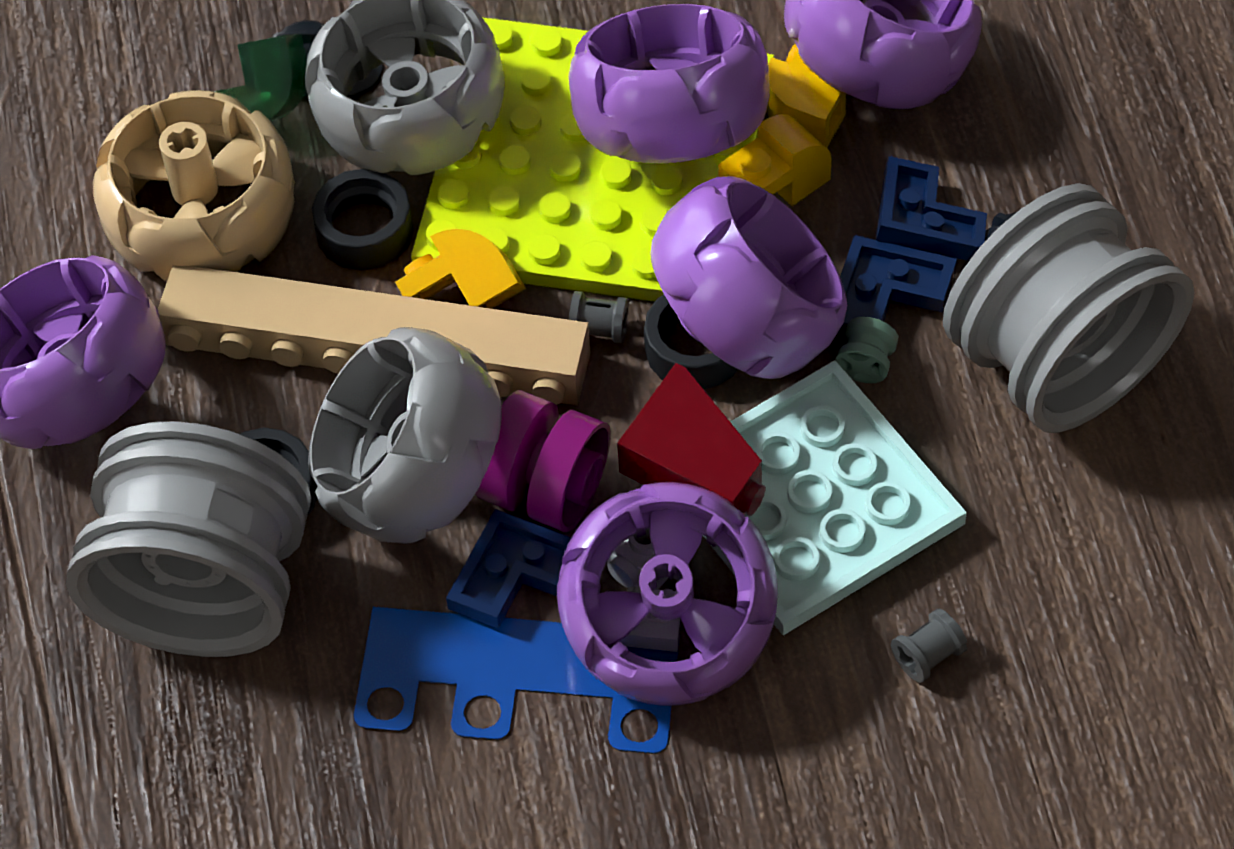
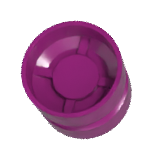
(546, 461)

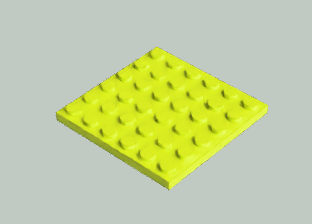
(548, 193)

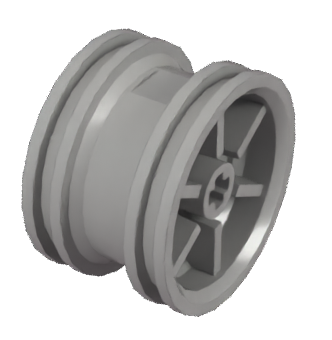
(1067, 307)
(189, 539)

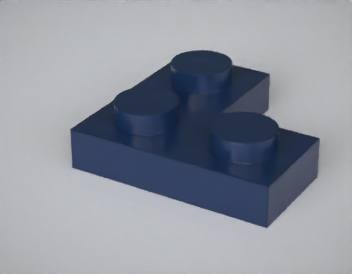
(915, 219)
(890, 272)
(502, 560)

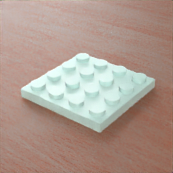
(839, 493)

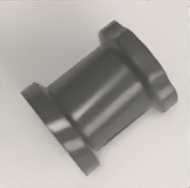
(604, 317)
(929, 645)

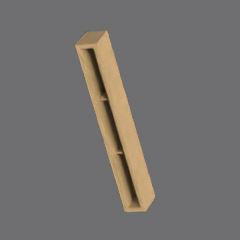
(328, 324)

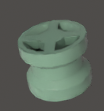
(867, 349)

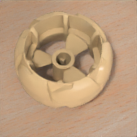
(177, 145)

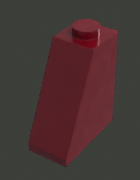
(691, 442)

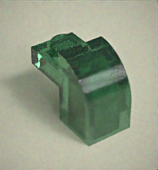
(272, 75)

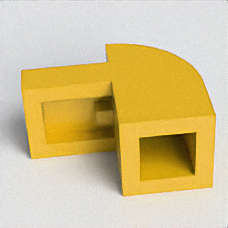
(805, 97)
(781, 160)
(470, 261)

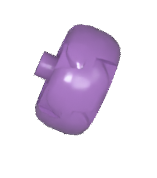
(886, 49)
(669, 83)
(748, 278)
(74, 350)
(725, 636)

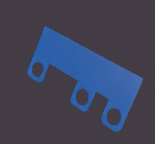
(489, 662)

